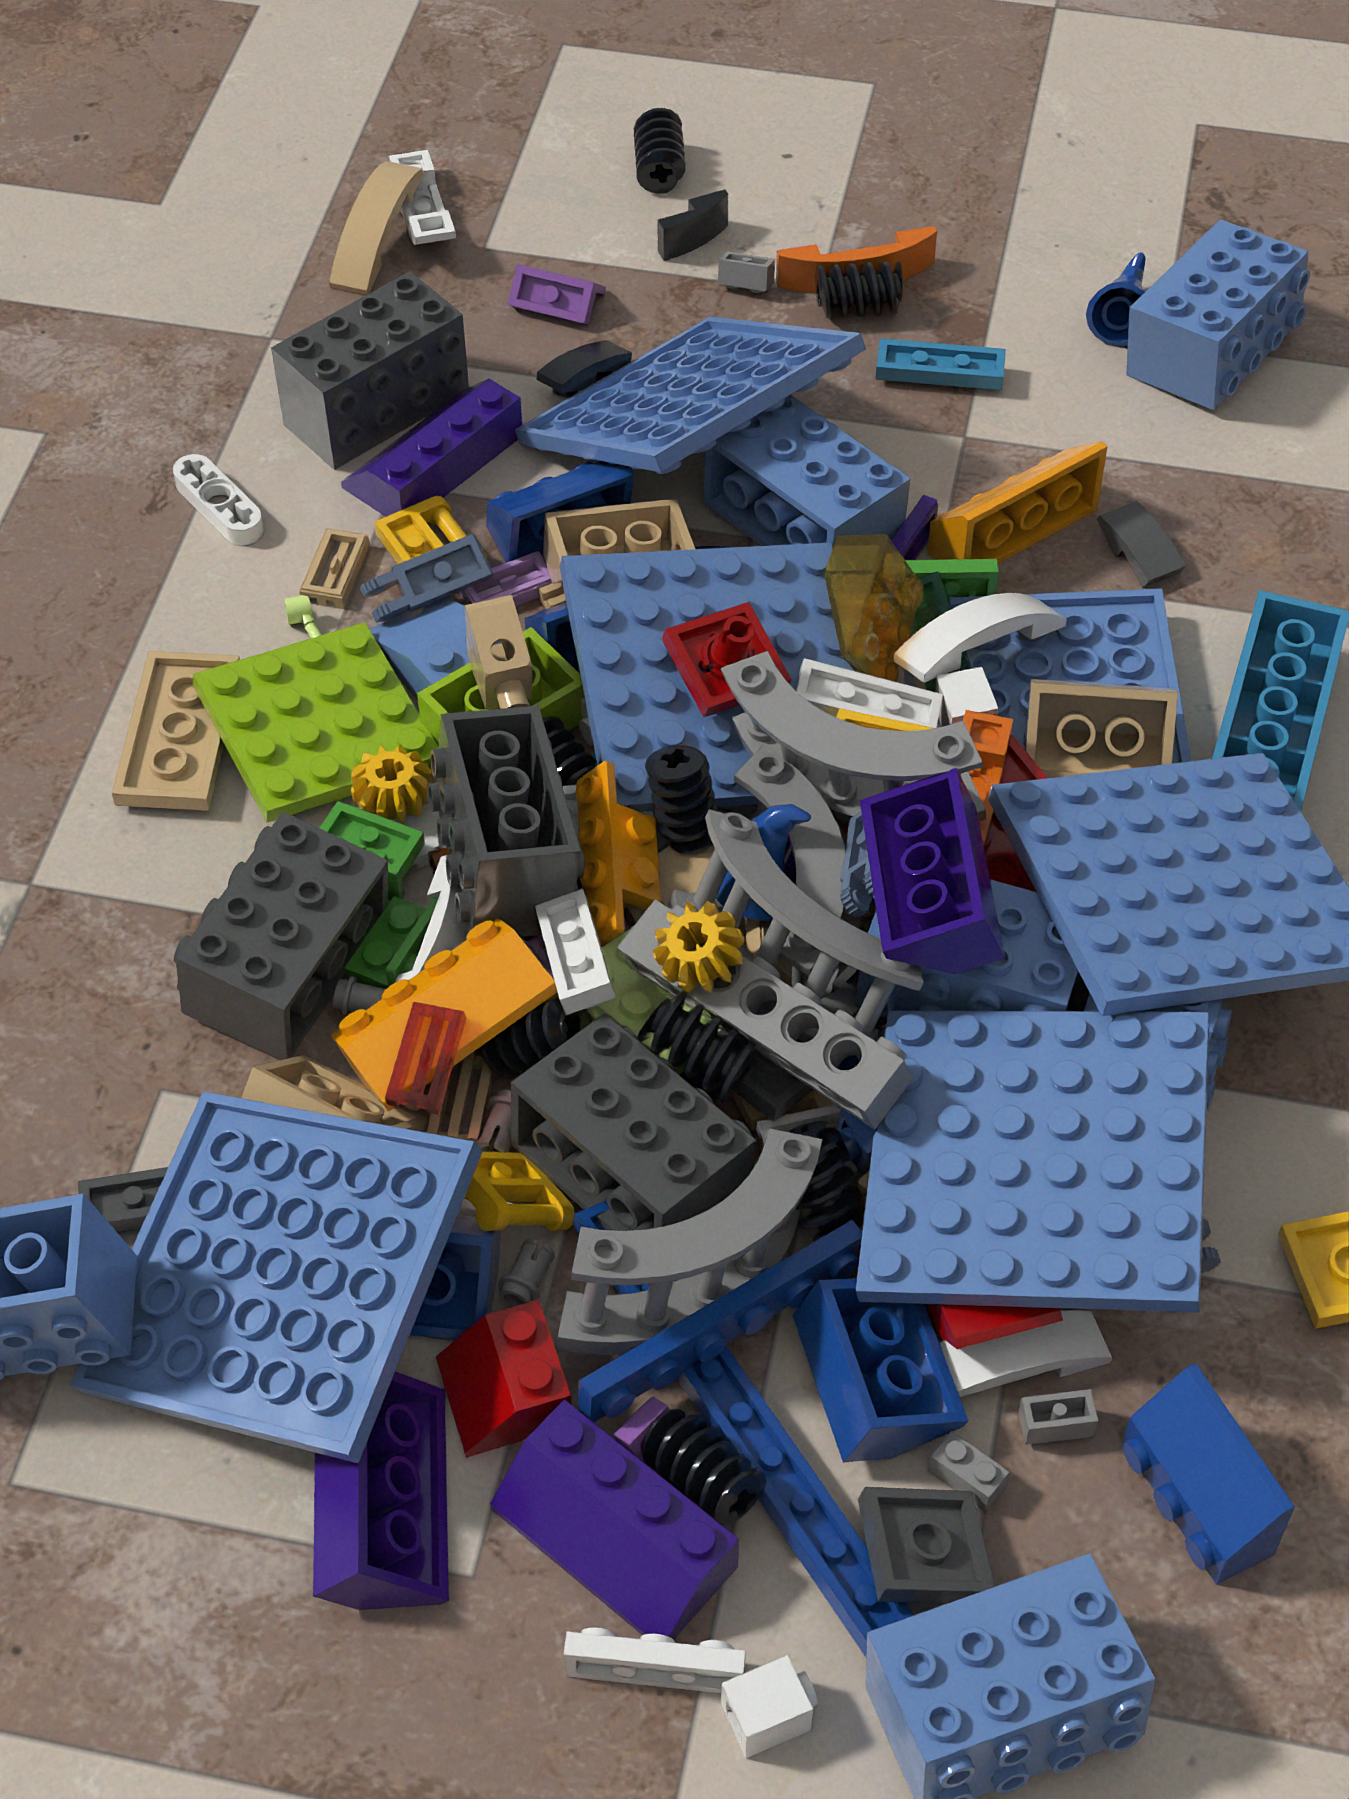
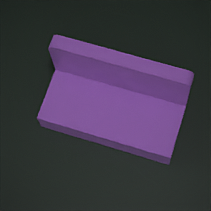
(553, 294)

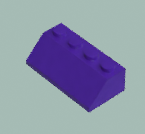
(440, 450)
(931, 876)
(386, 1517)
(615, 1524)

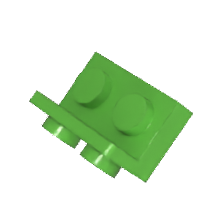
(961, 576)
(380, 836)
(391, 943)

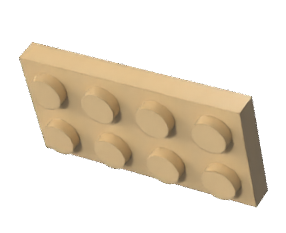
(171, 740)

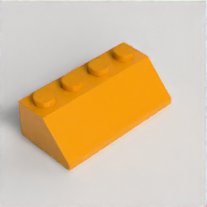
(1022, 508)
(485, 976)

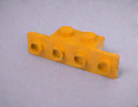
(617, 852)

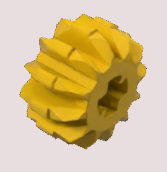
(391, 783)
(707, 962)

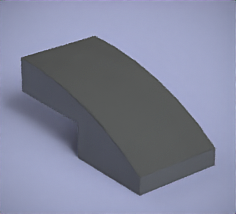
(1143, 541)

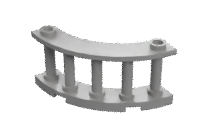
(836, 755)
(814, 844)
(758, 877)
(705, 1252)

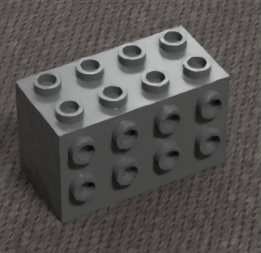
(371, 369)
(502, 817)
(281, 936)
(627, 1131)

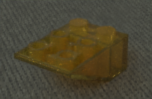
(871, 601)

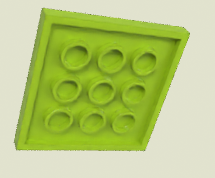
(308, 715)

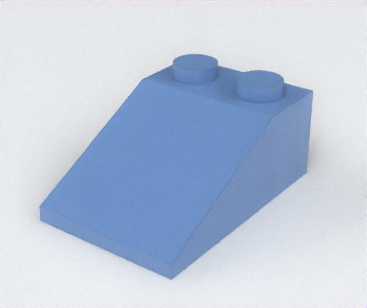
(425, 643)

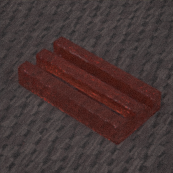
(415, 1098)

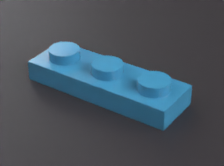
(940, 364)

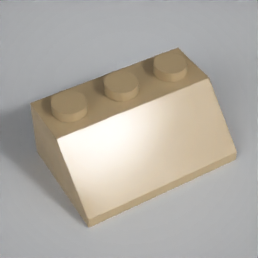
(614, 530)
(1099, 726)
(317, 1088)

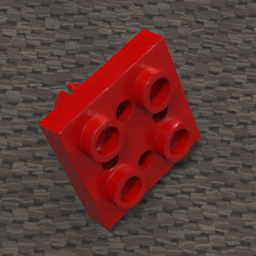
(715, 643)

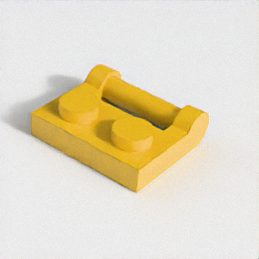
(409, 535)
(515, 1179)

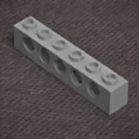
(863, 1091)

